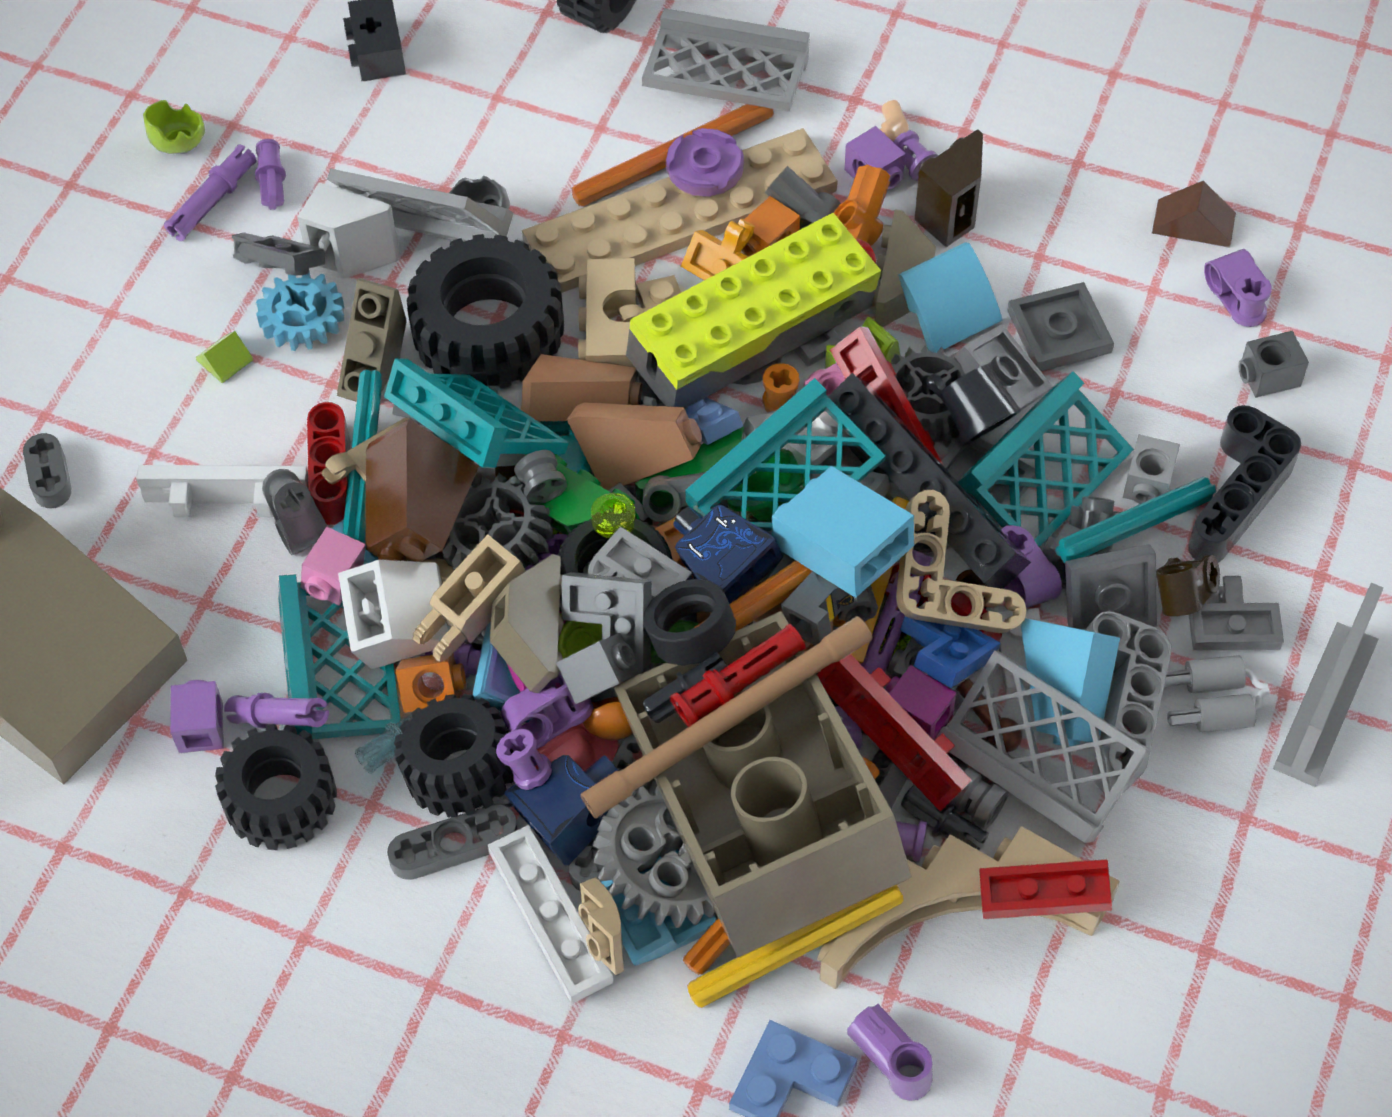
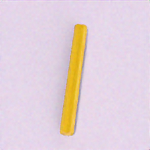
(787, 948)

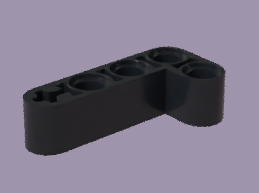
(1253, 442)

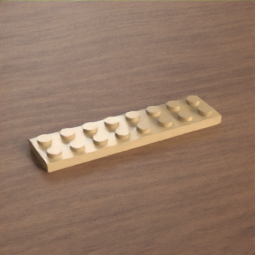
(664, 218)

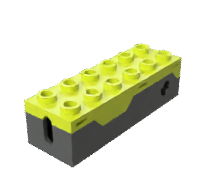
(753, 312)

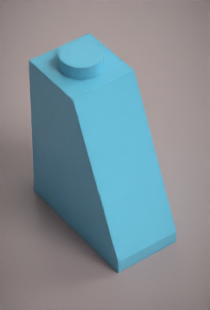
(1075, 664)

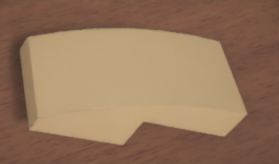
(604, 924)

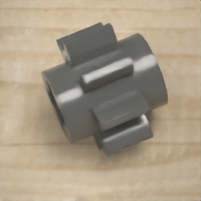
(1091, 511)

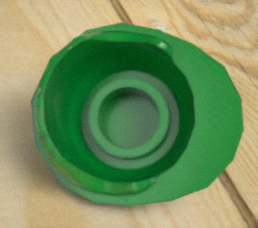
(764, 483)

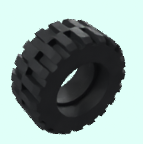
(479, 272)

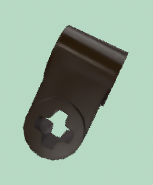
(1187, 584)

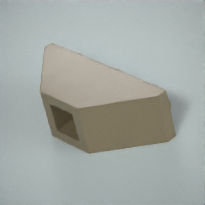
(905, 249)
(373, 335)
(529, 623)

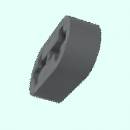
(55, 467)

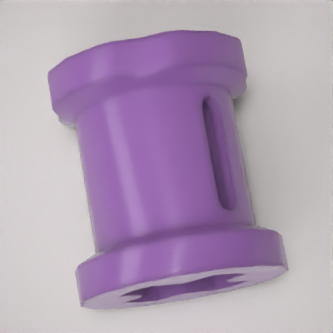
(913, 145)
(524, 759)
(912, 838)

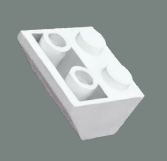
(350, 228)
(385, 606)

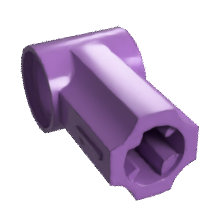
(891, 1050)

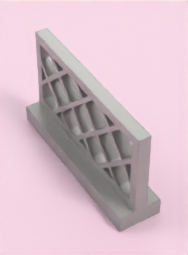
(728, 42)
(428, 209)
(1329, 696)
(1022, 781)

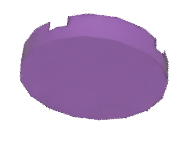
(705, 162)

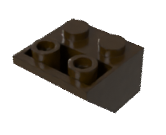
(951, 190)

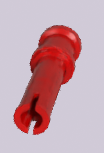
(721, 686)

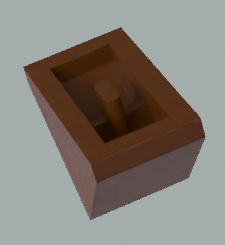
(1195, 215)

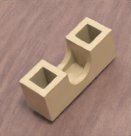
(606, 289)

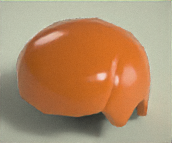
(608, 720)

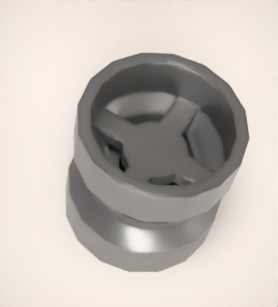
(980, 799)

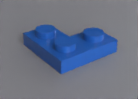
(949, 650)

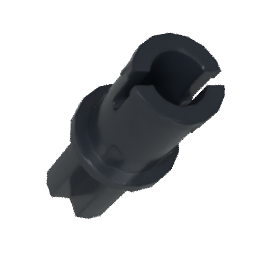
(659, 704)
(944, 821)

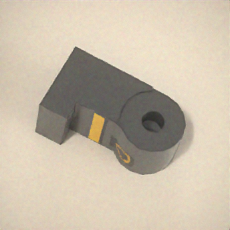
(815, 606)

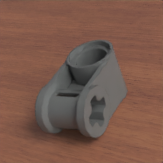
(295, 515)

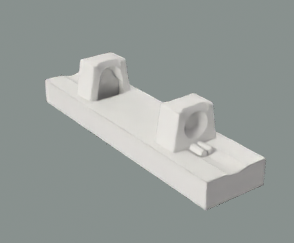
(209, 483)

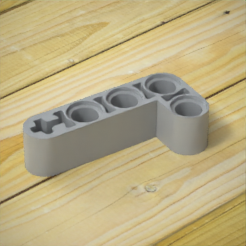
(1135, 671)

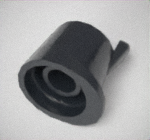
(975, 403)

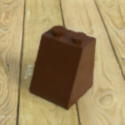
(413, 492)

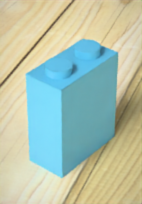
(843, 531)

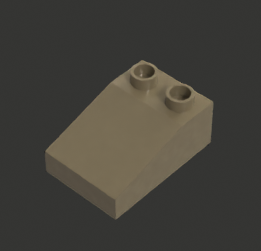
(71, 646)
(775, 806)

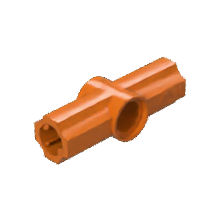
(864, 204)

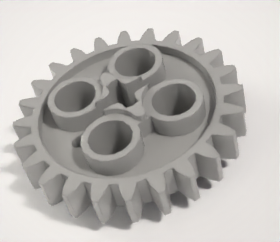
(644, 823)

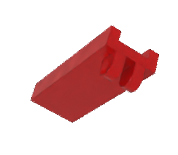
(1045, 889)

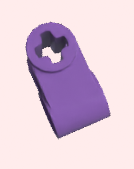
(1239, 286)
(1040, 579)
(548, 711)

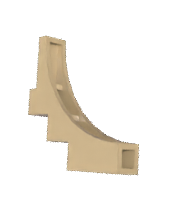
(943, 886)

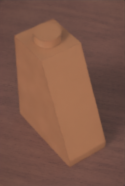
(561, 383)
(633, 440)

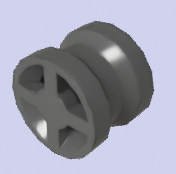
(540, 476)

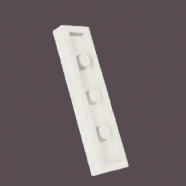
(549, 913)

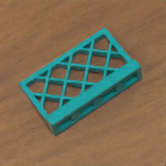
(468, 414)
(1030, 431)
(767, 441)
(301, 670)

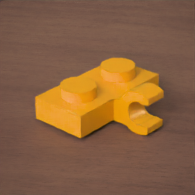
(710, 255)

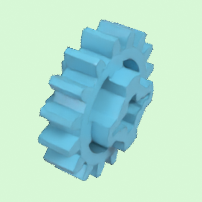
(300, 310)

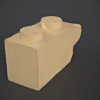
(467, 597)

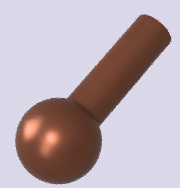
(1011, 739)

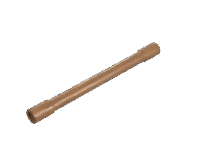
(623, 783)

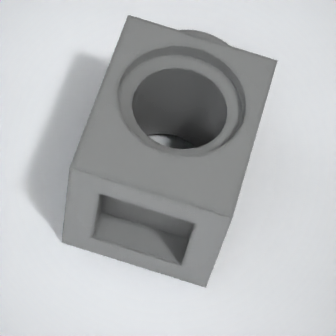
(1151, 457)

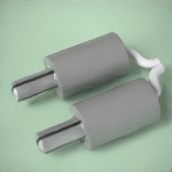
(1216, 712)

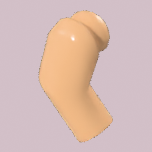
(895, 120)

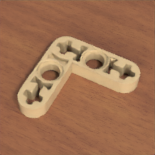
(939, 590)

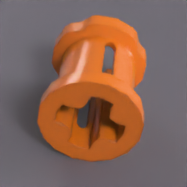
(780, 385)

